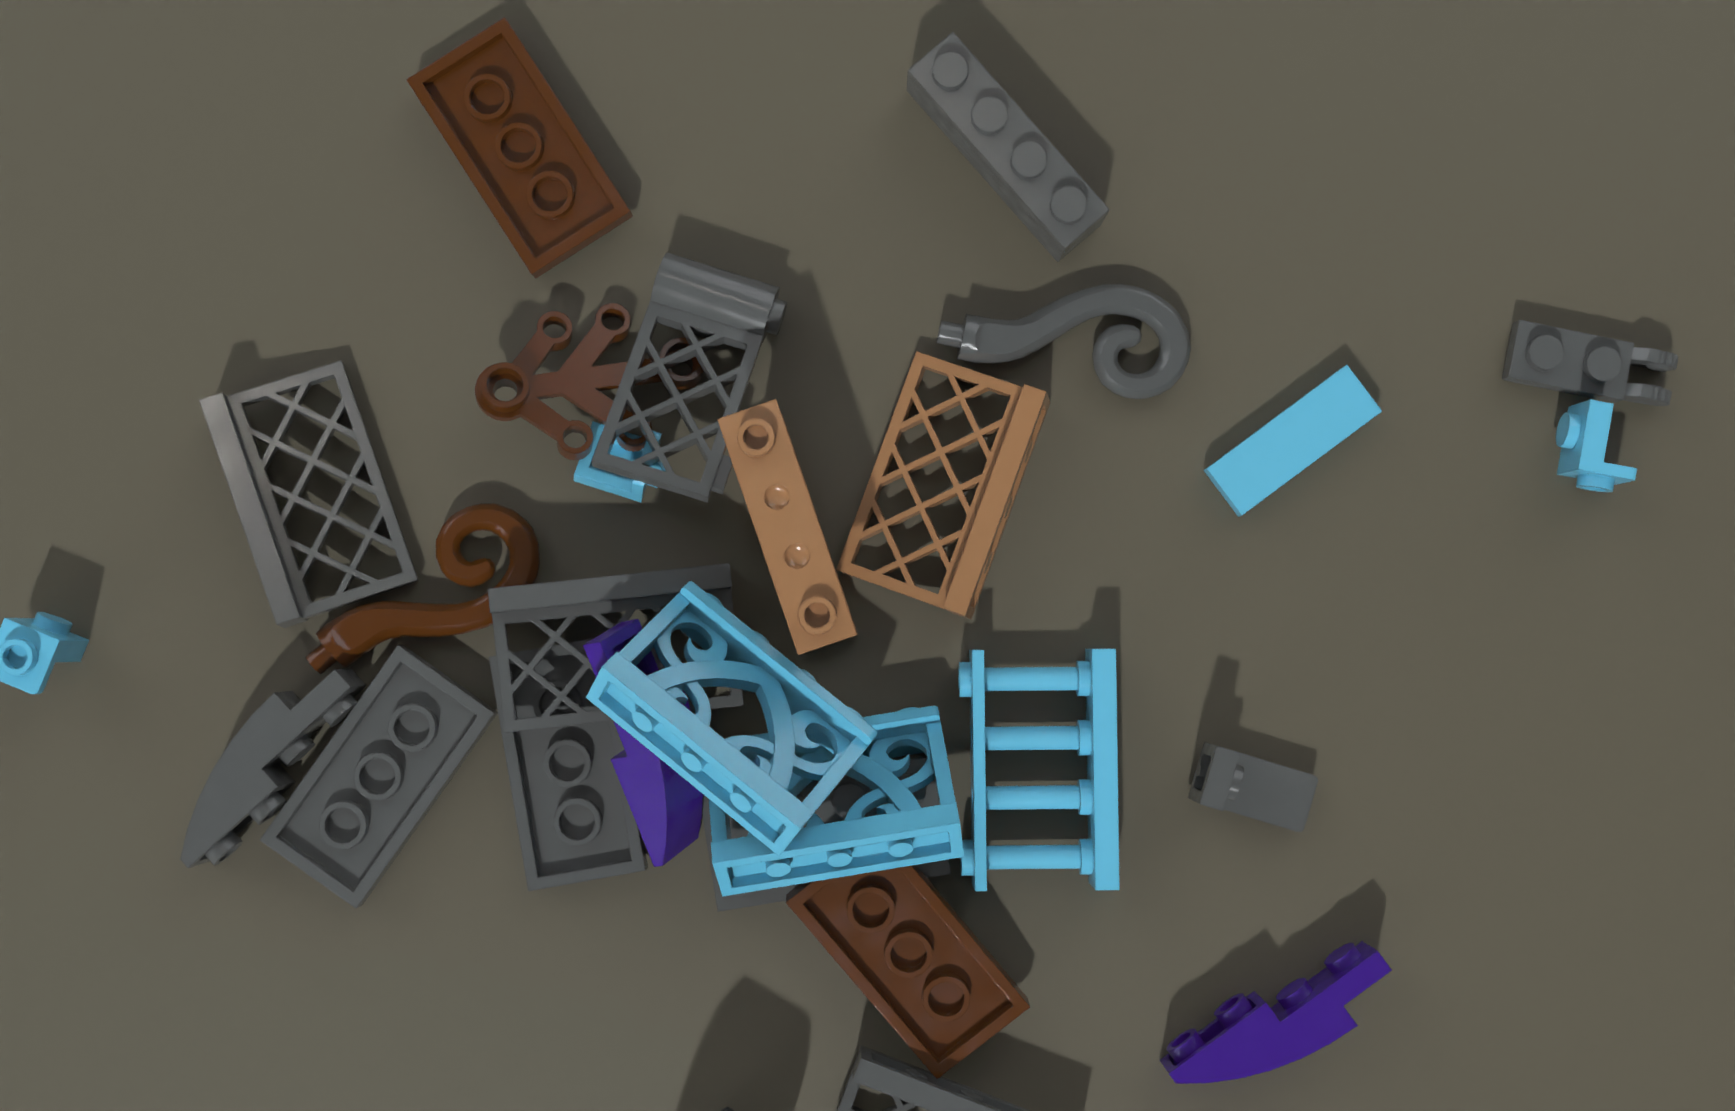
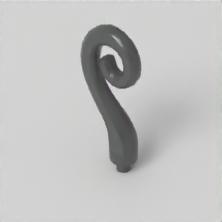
(1001, 340)

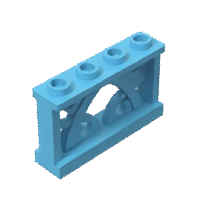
(744, 660)
(859, 844)

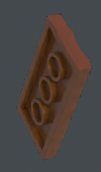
(519, 148)
(912, 960)

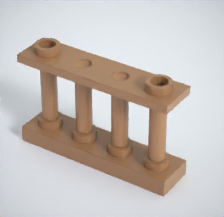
(787, 527)

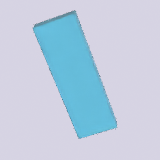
(1292, 440)

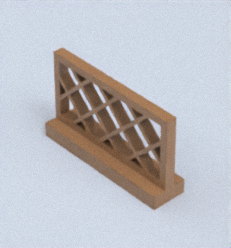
(992, 500)

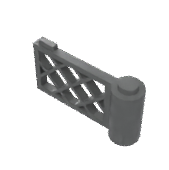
(699, 303)

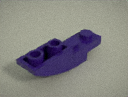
(660, 799)
(1256, 1038)

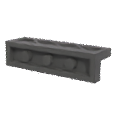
(914, 1087)

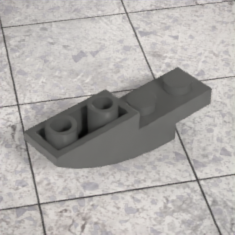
(249, 777)

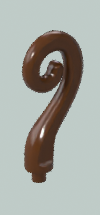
(370, 624)

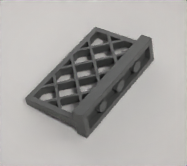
(259, 509)
(584, 598)

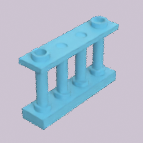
(1091, 796)

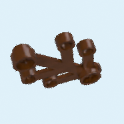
(575, 381)

